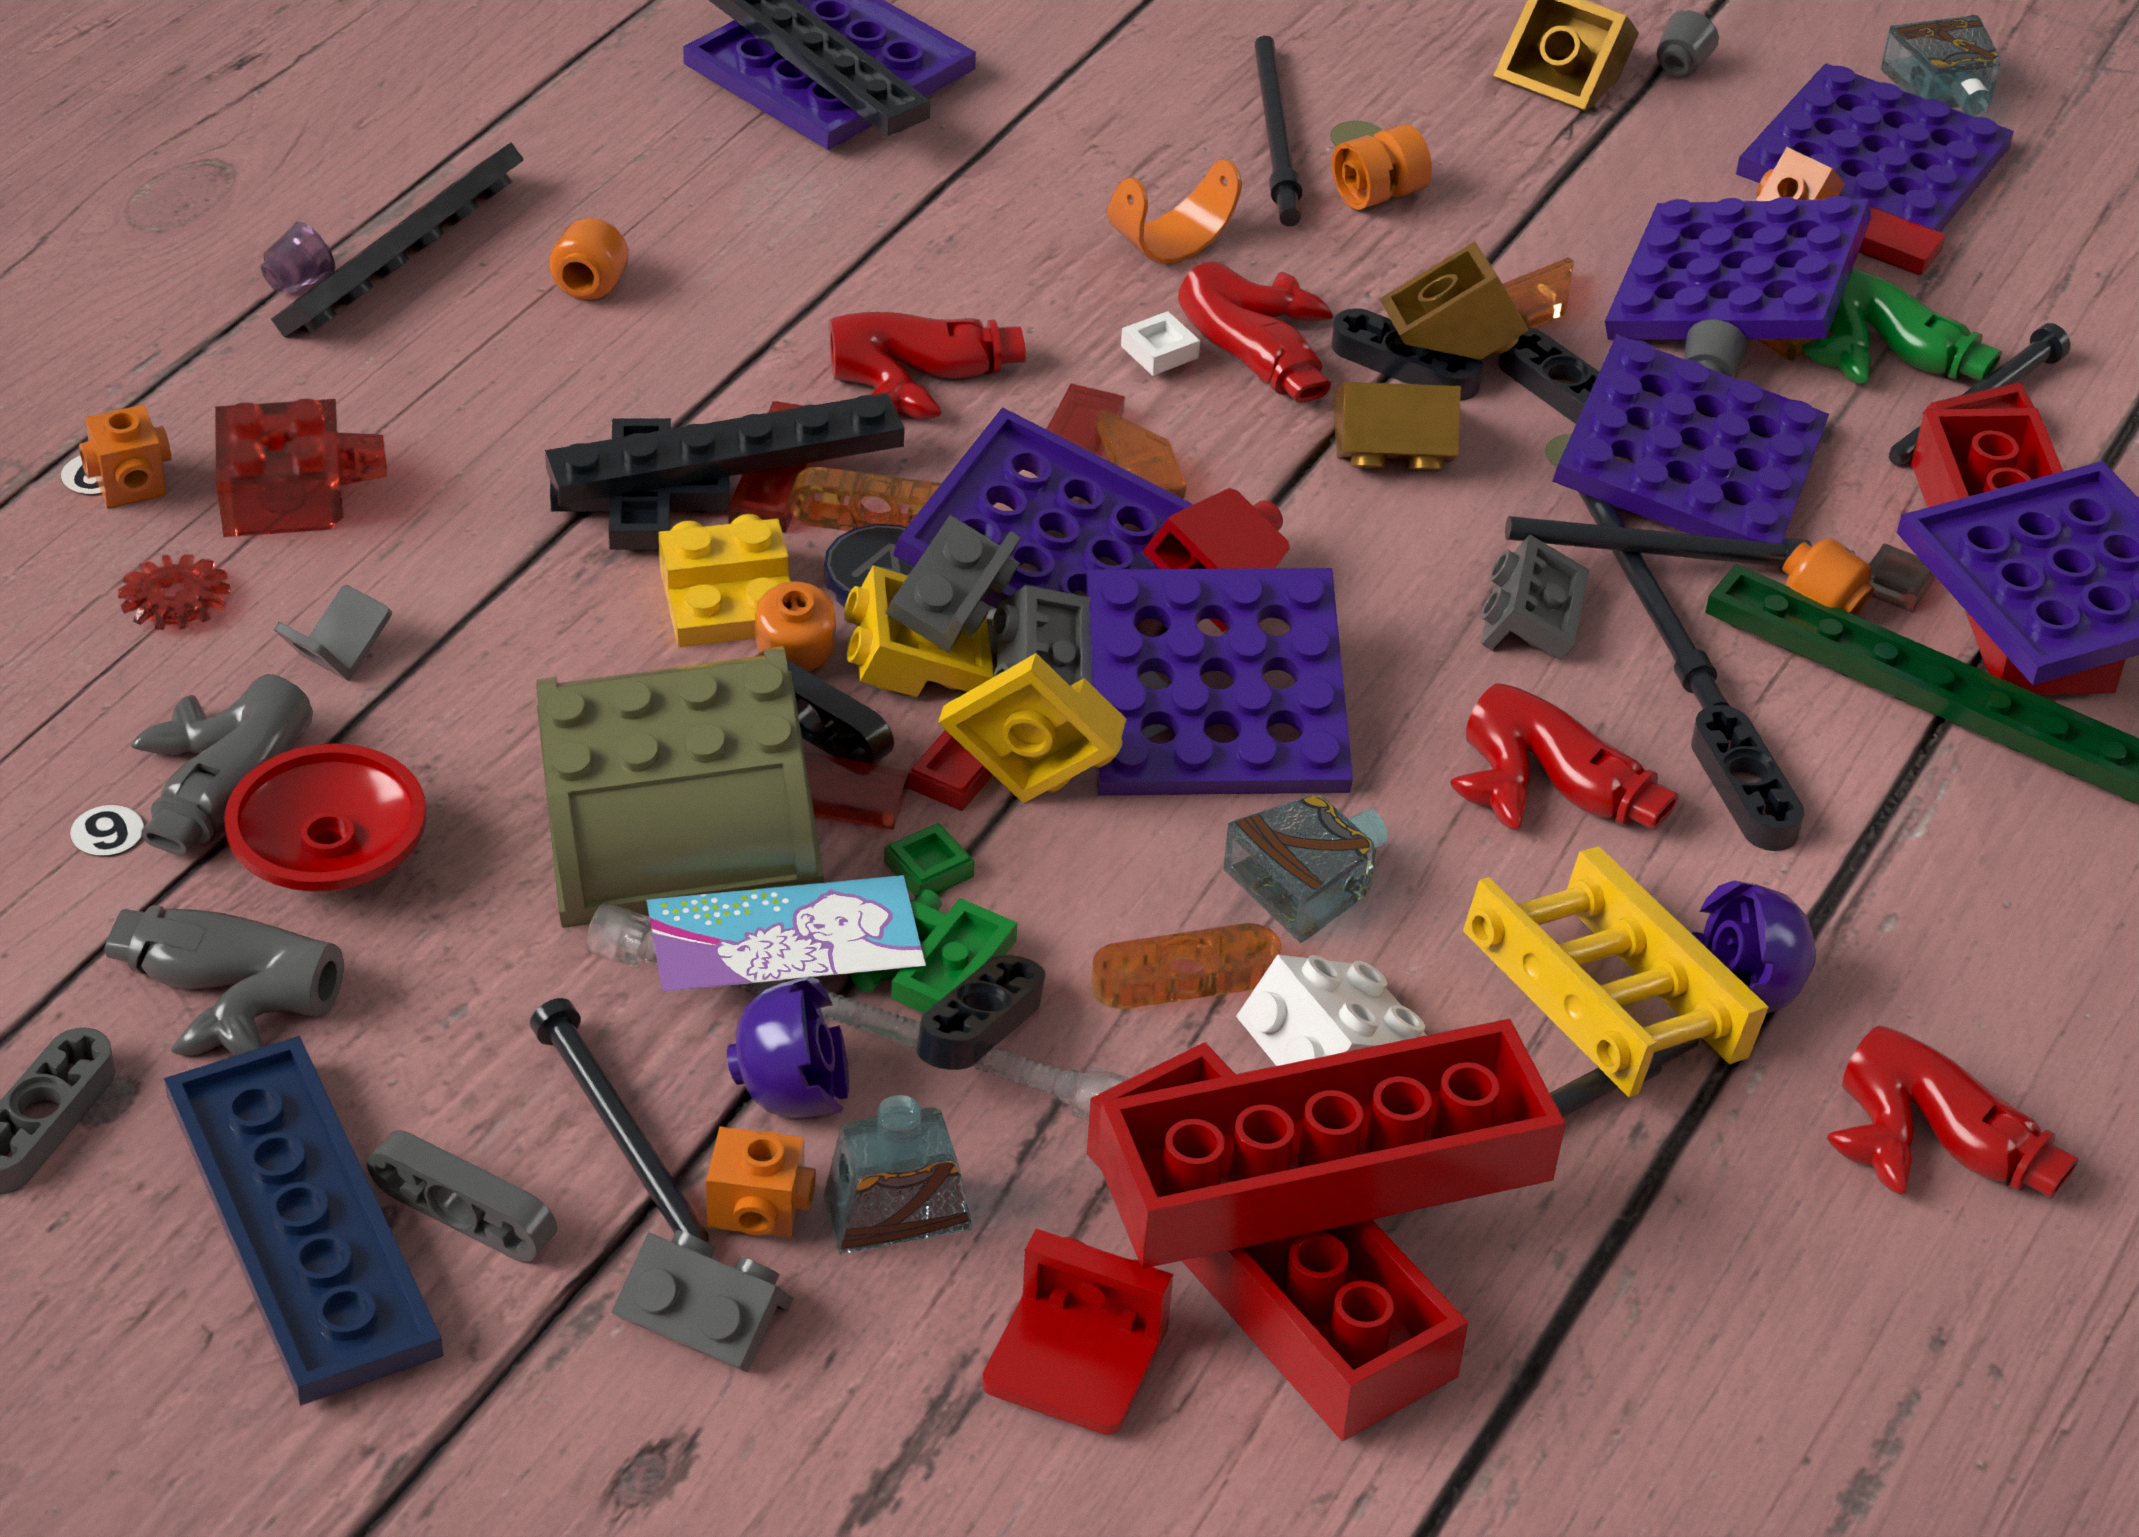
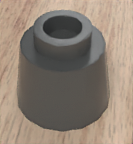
(1686, 43)
(1716, 346)

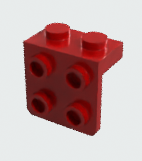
(1080, 1333)

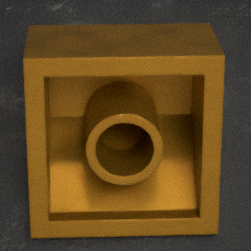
(1567, 51)
(1456, 308)
(1397, 424)

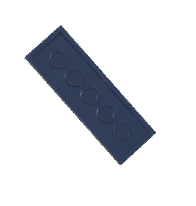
(302, 1220)

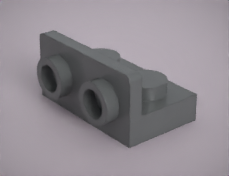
(951, 581)
(1535, 597)
(1045, 624)

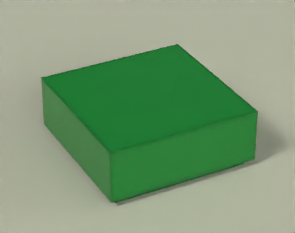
(929, 860)

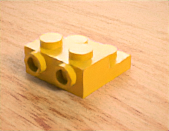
(719, 576)
(900, 658)
(1035, 727)

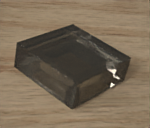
(1899, 577)

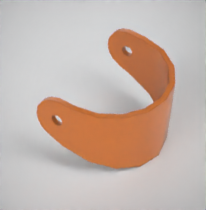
(1183, 229)

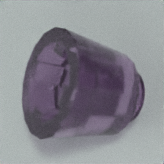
(297, 259)

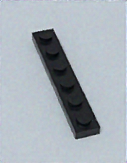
(832, 62)
(387, 253)
(723, 448)

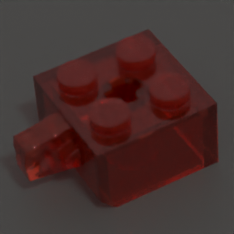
(287, 466)

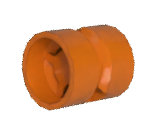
(1381, 166)

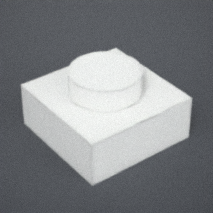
(1160, 343)

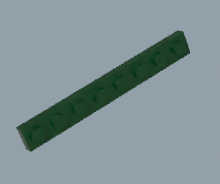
(1930, 680)

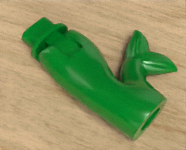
(1907, 326)

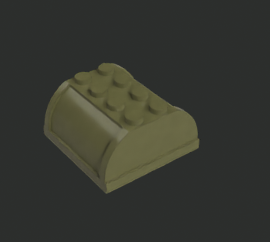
(676, 784)

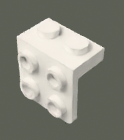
(1324, 1009)

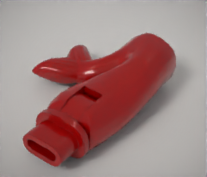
(1242, 322)
(870, 342)
(1576, 760)
(1964, 1114)

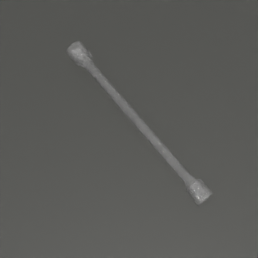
(628, 939)

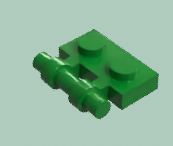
(952, 950)

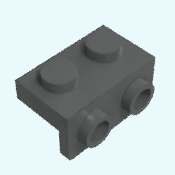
(699, 1300)

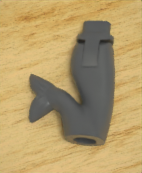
(228, 747)
(214, 949)

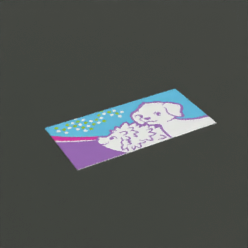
(784, 933)

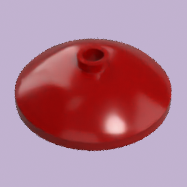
(325, 817)

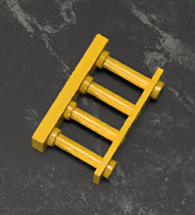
(1647, 939)

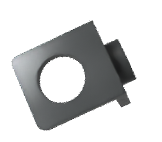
(342, 632)

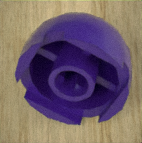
(1760, 940)
(789, 1053)

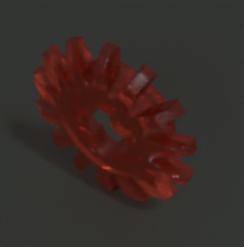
(200, 592)

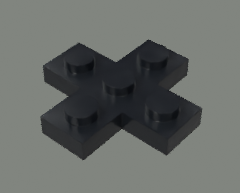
(641, 515)

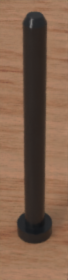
(2046, 345)
(557, 1025)

